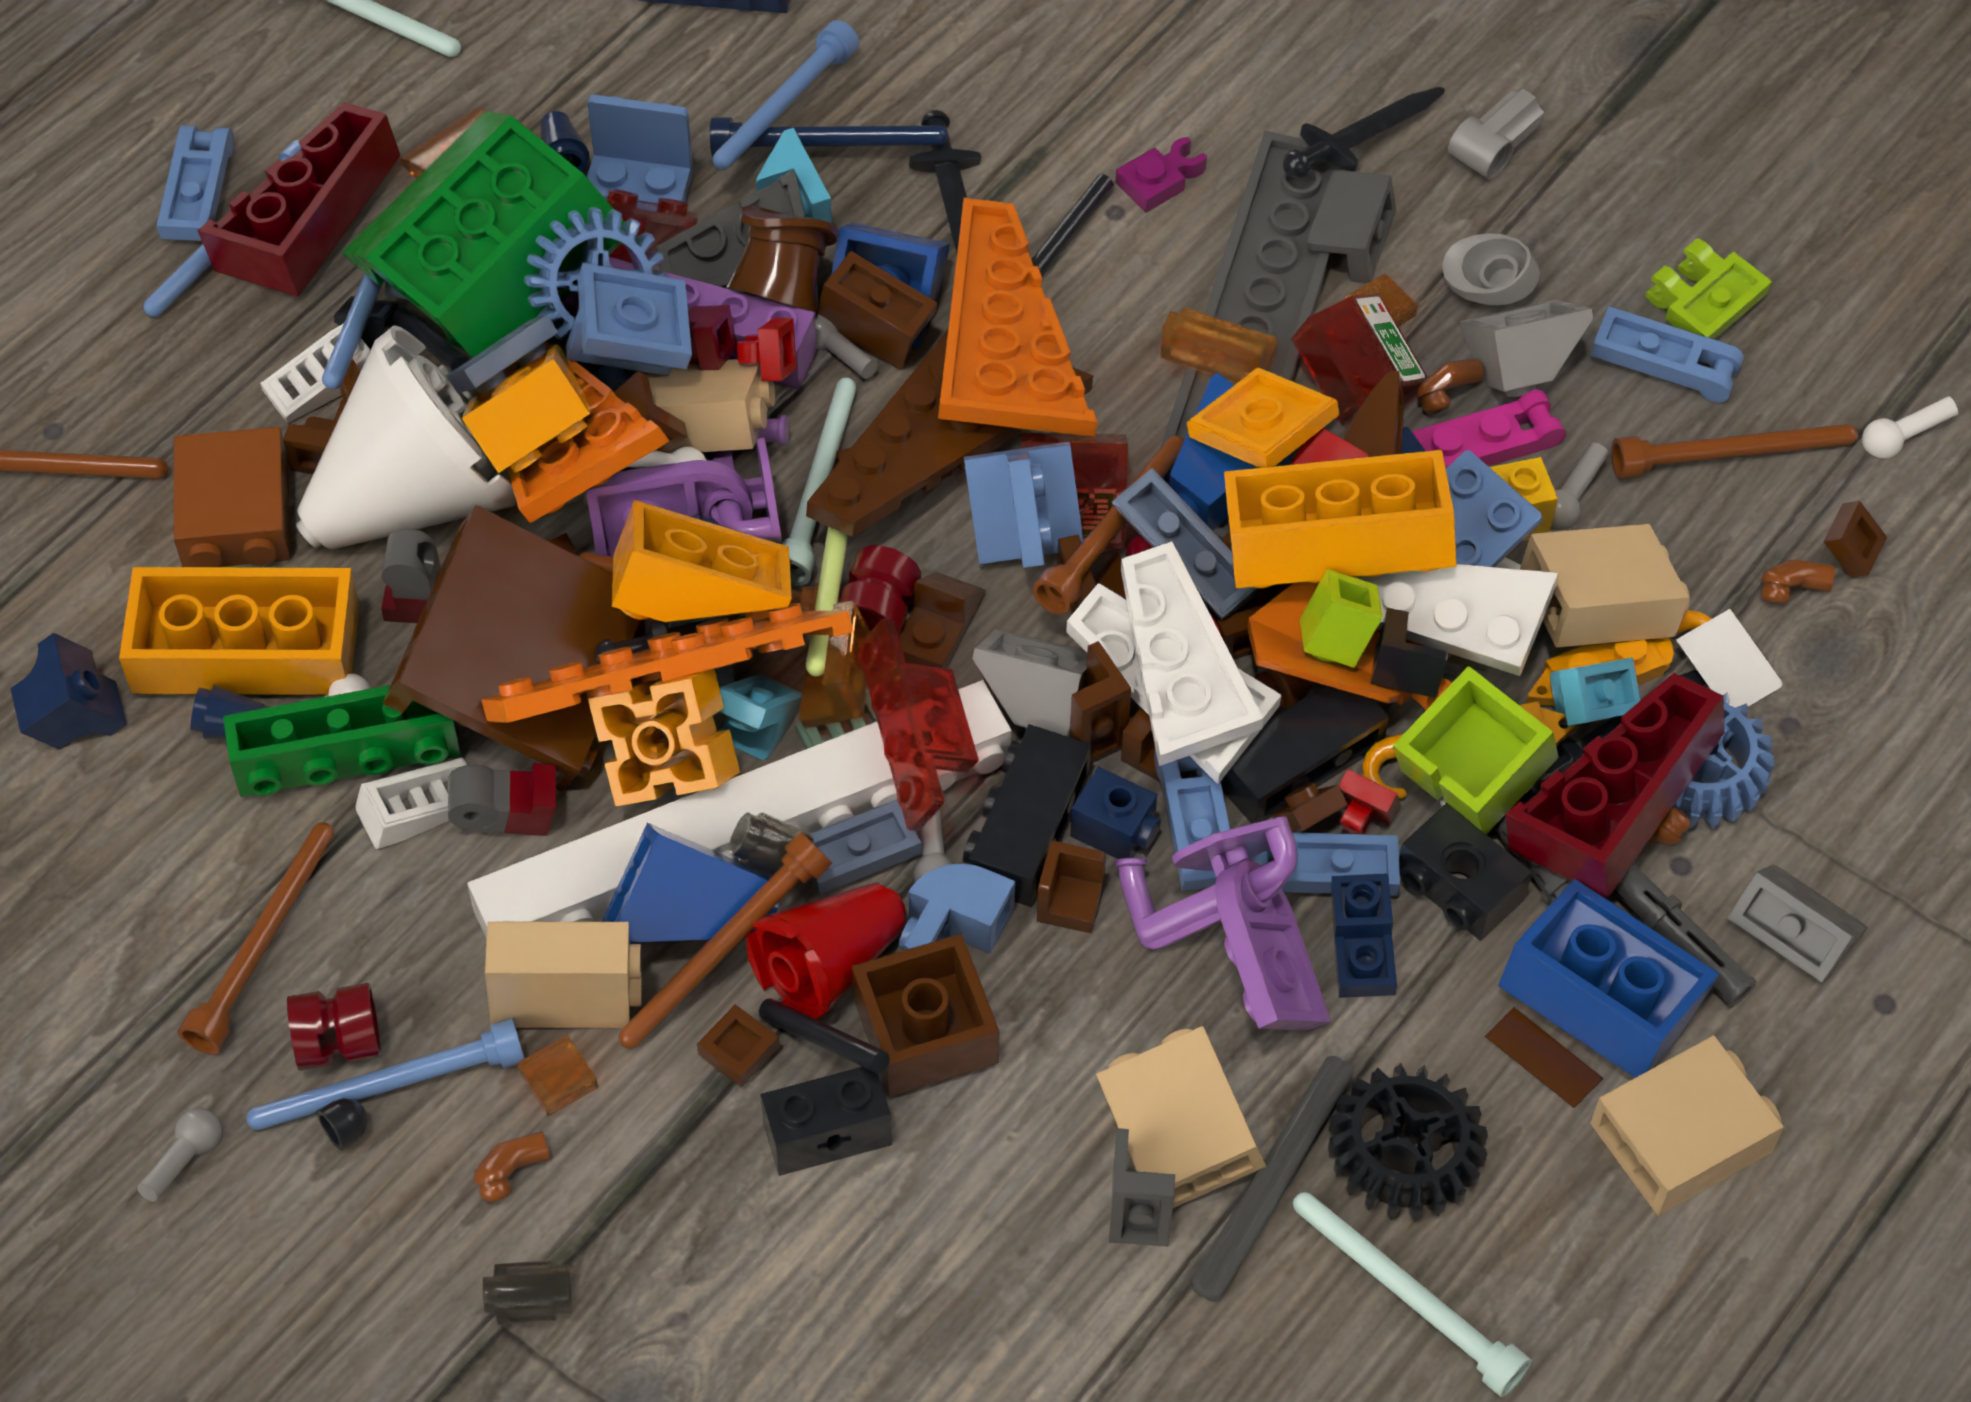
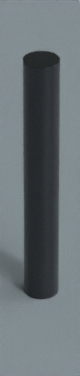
(1072, 223)
(434, 343)
(824, 1035)

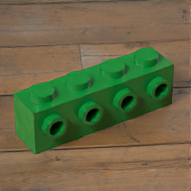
(332, 740)

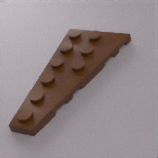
(904, 452)

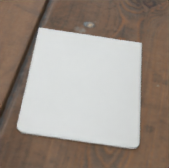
(1730, 660)

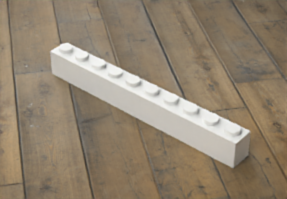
(801, 789)

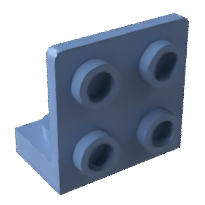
(640, 148)
(1487, 513)

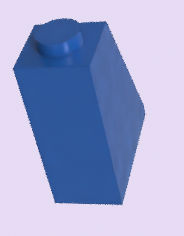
(1201, 468)
(679, 889)

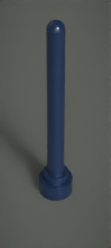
(723, 128)

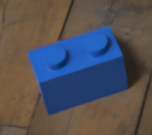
(907, 257)

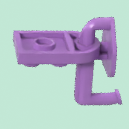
(692, 488)
(1254, 913)

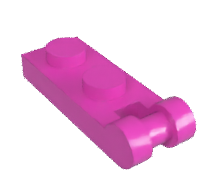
(1496, 432)

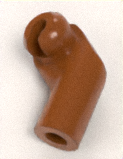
(1449, 375)

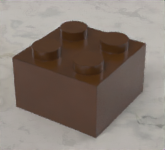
(926, 1013)

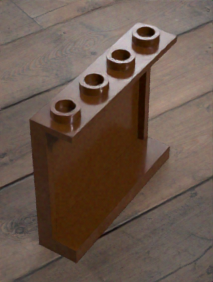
(507, 613)

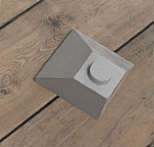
(1525, 343)
(1032, 678)

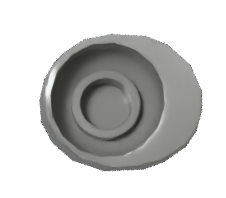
(1490, 269)

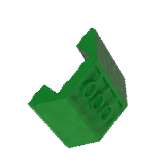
(467, 226)

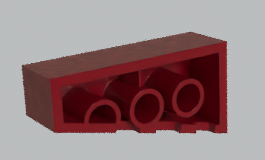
(305, 204)
(1621, 789)

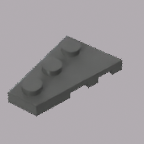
(715, 245)

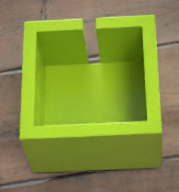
(1476, 750)

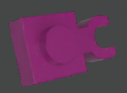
(1157, 178)

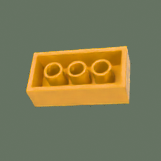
(1340, 517)
(239, 629)

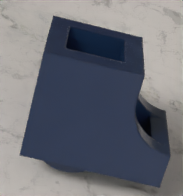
(66, 695)

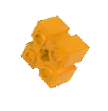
(647, 763)

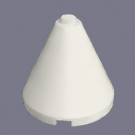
(399, 454)

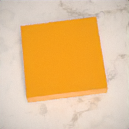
(1262, 418)

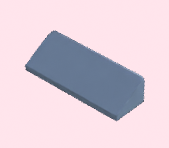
(1165, 518)

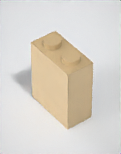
(718, 406)
(1609, 585)
(562, 974)
(1181, 1114)
(1687, 1124)

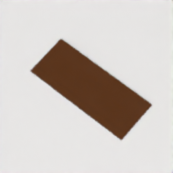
(1544, 1057)

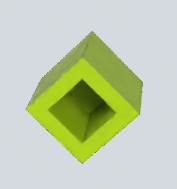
(1340, 618)

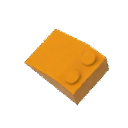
(528, 411)
(694, 569)

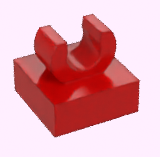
(771, 348)
(1365, 802)

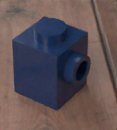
(1115, 815)

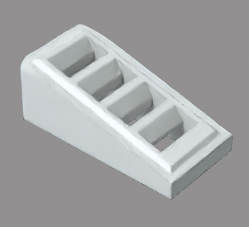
(308, 363)
(384, 813)

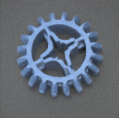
(593, 253)
(1719, 785)

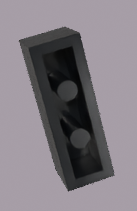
(1303, 746)
(1030, 808)

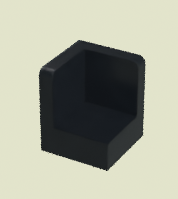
(1405, 664)

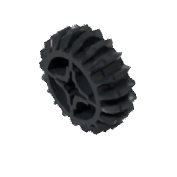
(1421, 1115)

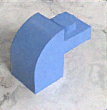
(956, 902)

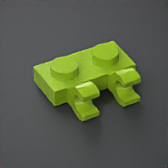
(1717, 300)

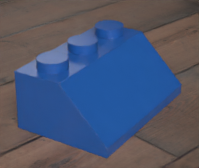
(1607, 979)

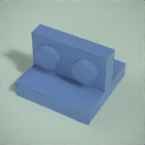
(630, 321)
(1023, 502)

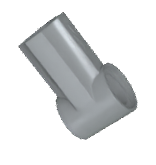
(1490, 141)

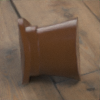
(782, 257)

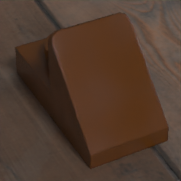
(939, 619)

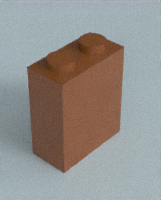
(231, 498)

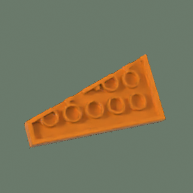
(1004, 338)
(610, 442)
(668, 658)

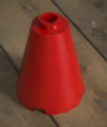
(813, 945)

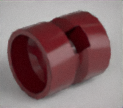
(881, 585)
(333, 1026)

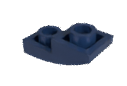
(1363, 935)

